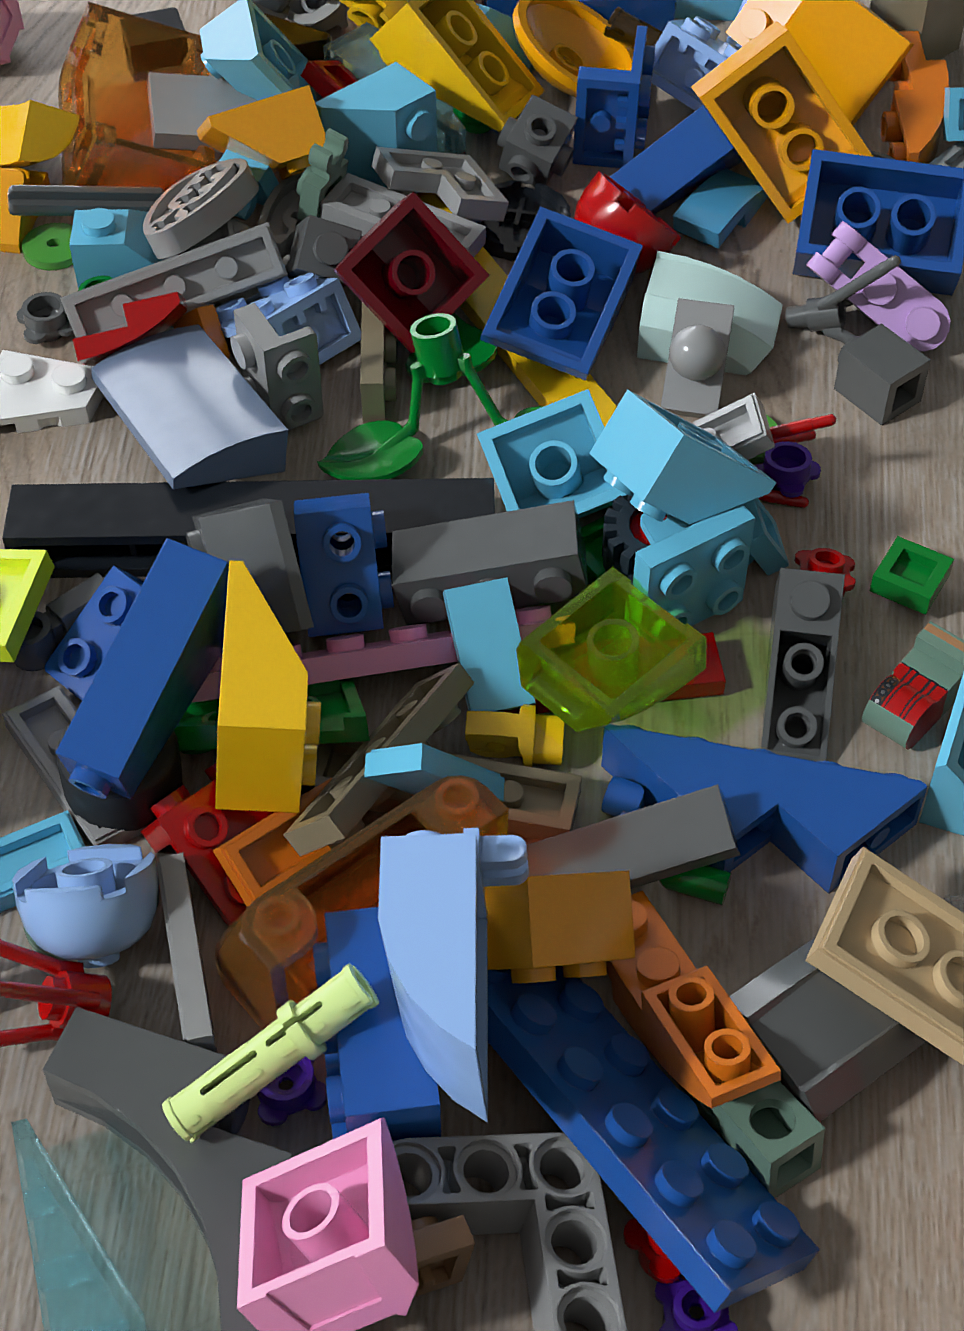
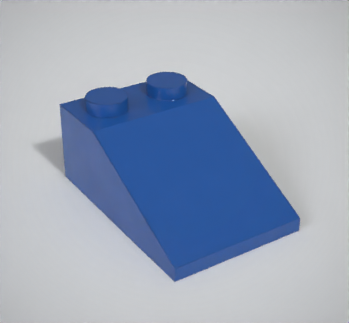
(563, 293)

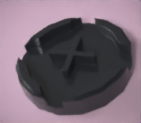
(507, 237)

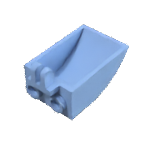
(438, 947)

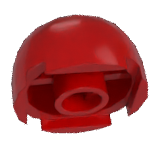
(617, 211)

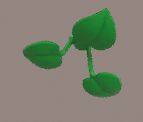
(443, 353)

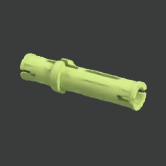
(294, 1035)

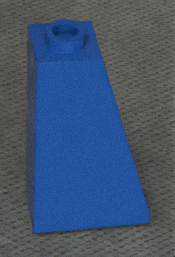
(149, 672)

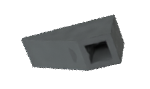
(802, 663)

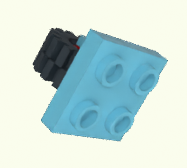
(680, 565)

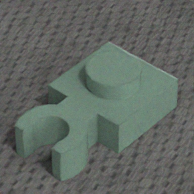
(323, 174)

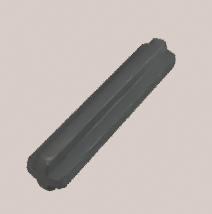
(64, 200)

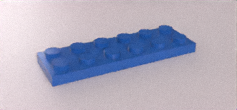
(645, 1138)

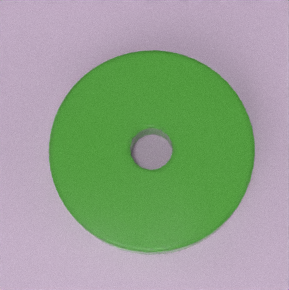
(38, 246)

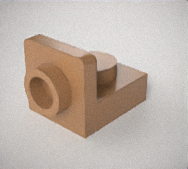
(441, 1251)

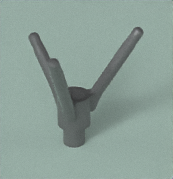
(829, 312)

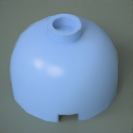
(91, 904)

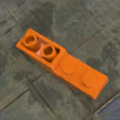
(917, 105)
(686, 1015)

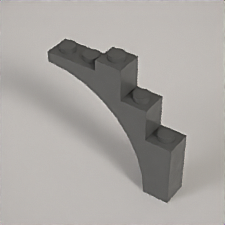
(120, 1081)

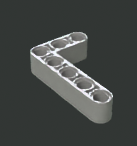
(529, 1207)

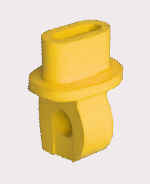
(526, 735)

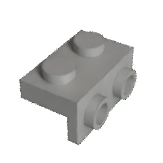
(279, 368)

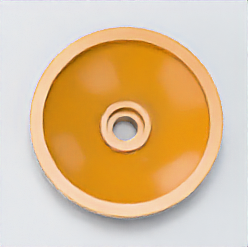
(564, 36)

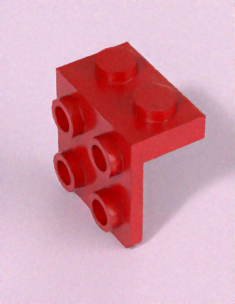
(196, 830)

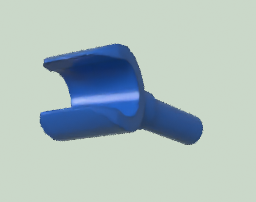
(622, 797)

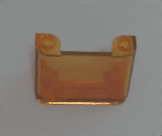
(108, 88)
(272, 941)

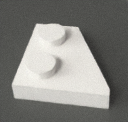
(45, 392)

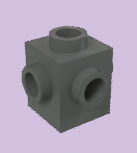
(537, 142)

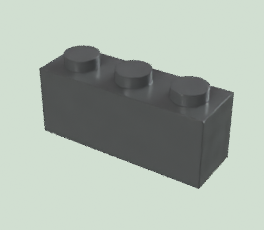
(532, 547)

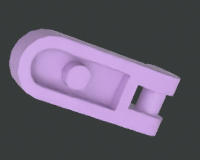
(892, 299)

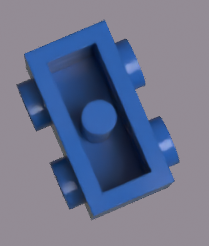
(342, 563)

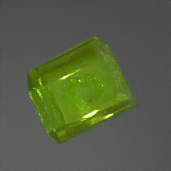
(608, 655)

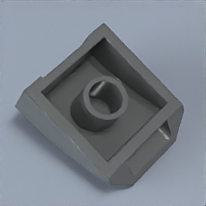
(821, 1033)

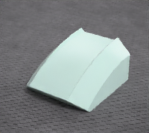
(682, 277)

